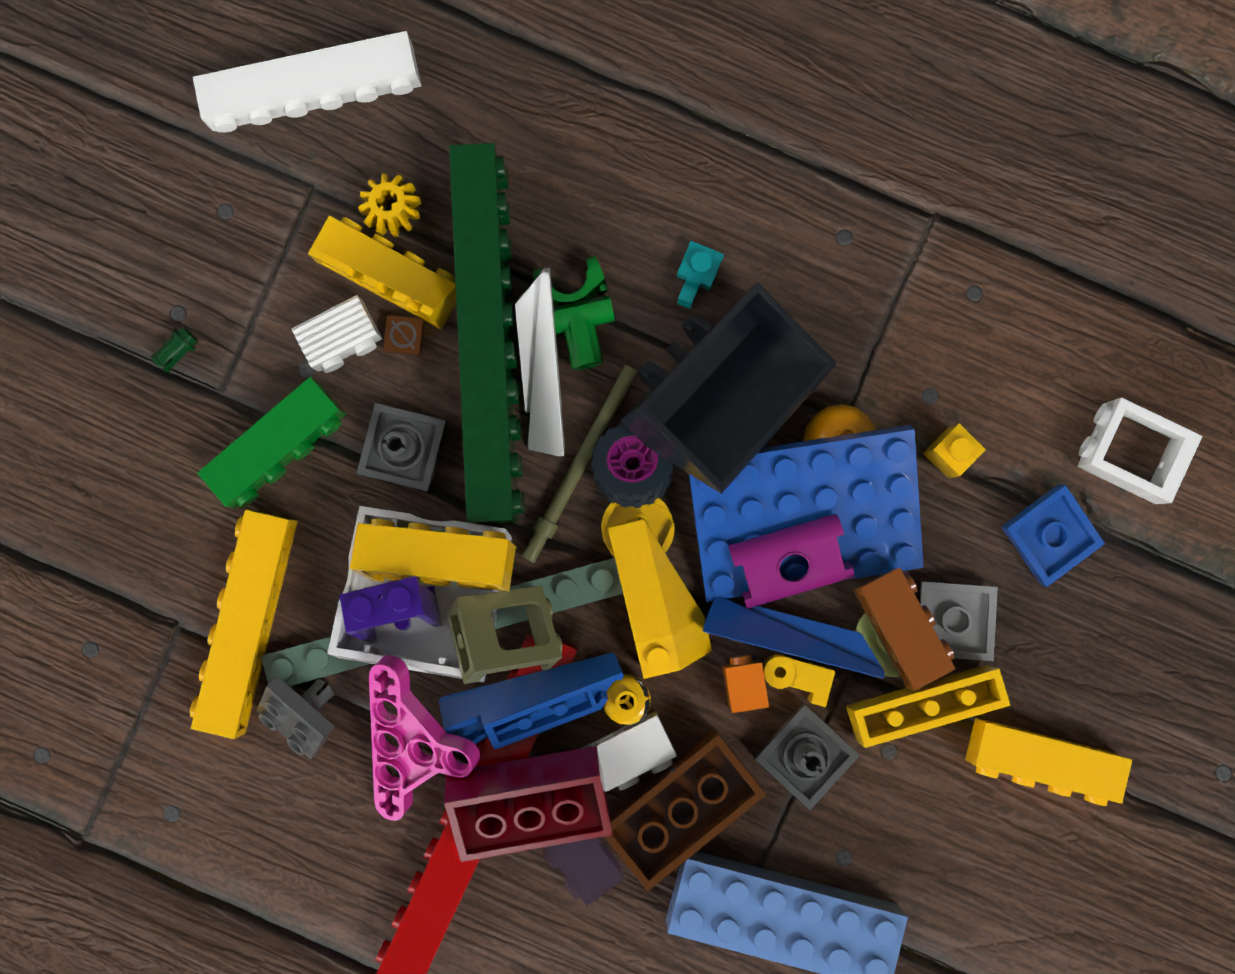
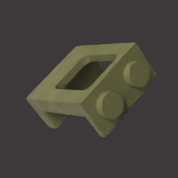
(477, 639)

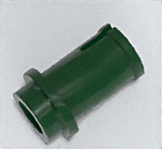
(175, 349)

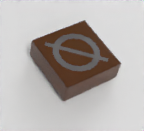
(404, 335)

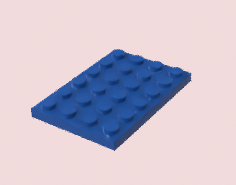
(859, 476)

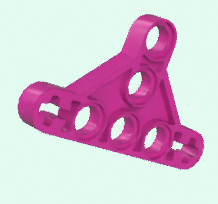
(409, 727)

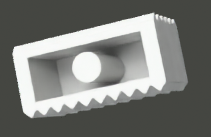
(337, 335)

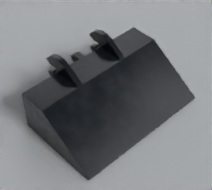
(728, 388)

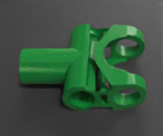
(579, 314)

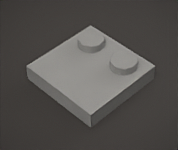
(963, 617)

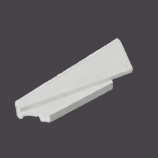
(540, 366)

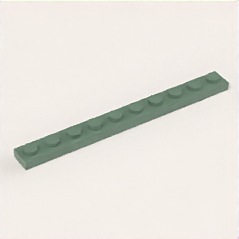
(562, 589)

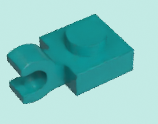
(697, 270)

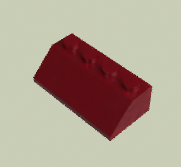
(528, 804)

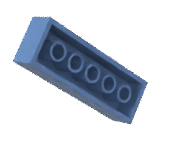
(784, 918)

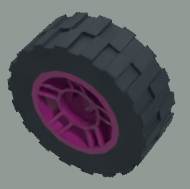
(628, 486)

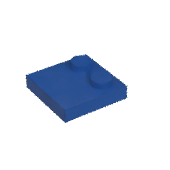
(1053, 535)

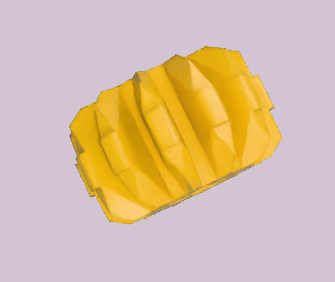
(378, 199)

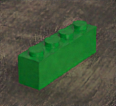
(272, 444)

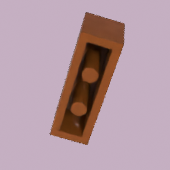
(905, 629)

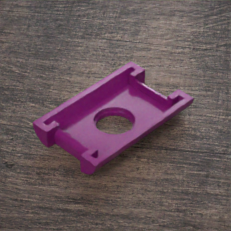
(764, 554)

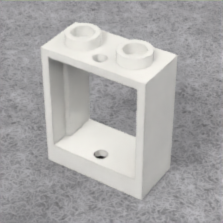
(1171, 467)

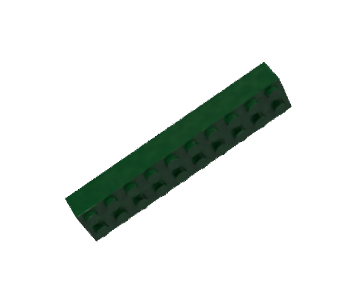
(484, 334)

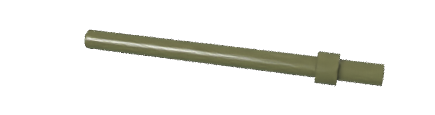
(545, 526)

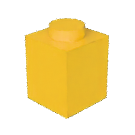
(954, 451)

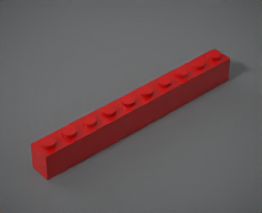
(446, 878)

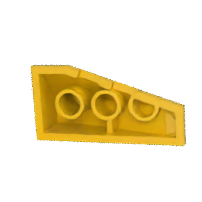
(659, 606)

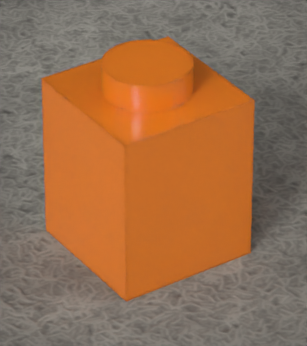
(745, 684)

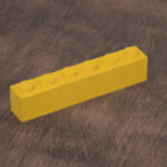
(243, 624)

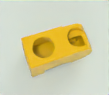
(786, 671)

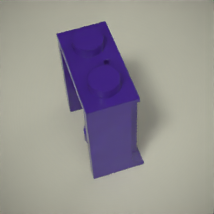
(387, 604)

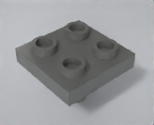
(402, 447)
(297, 715)
(806, 756)

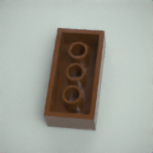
(682, 809)

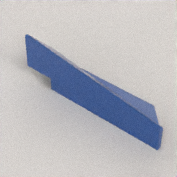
(792, 636)
(530, 702)

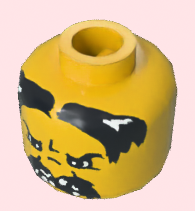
(632, 687)

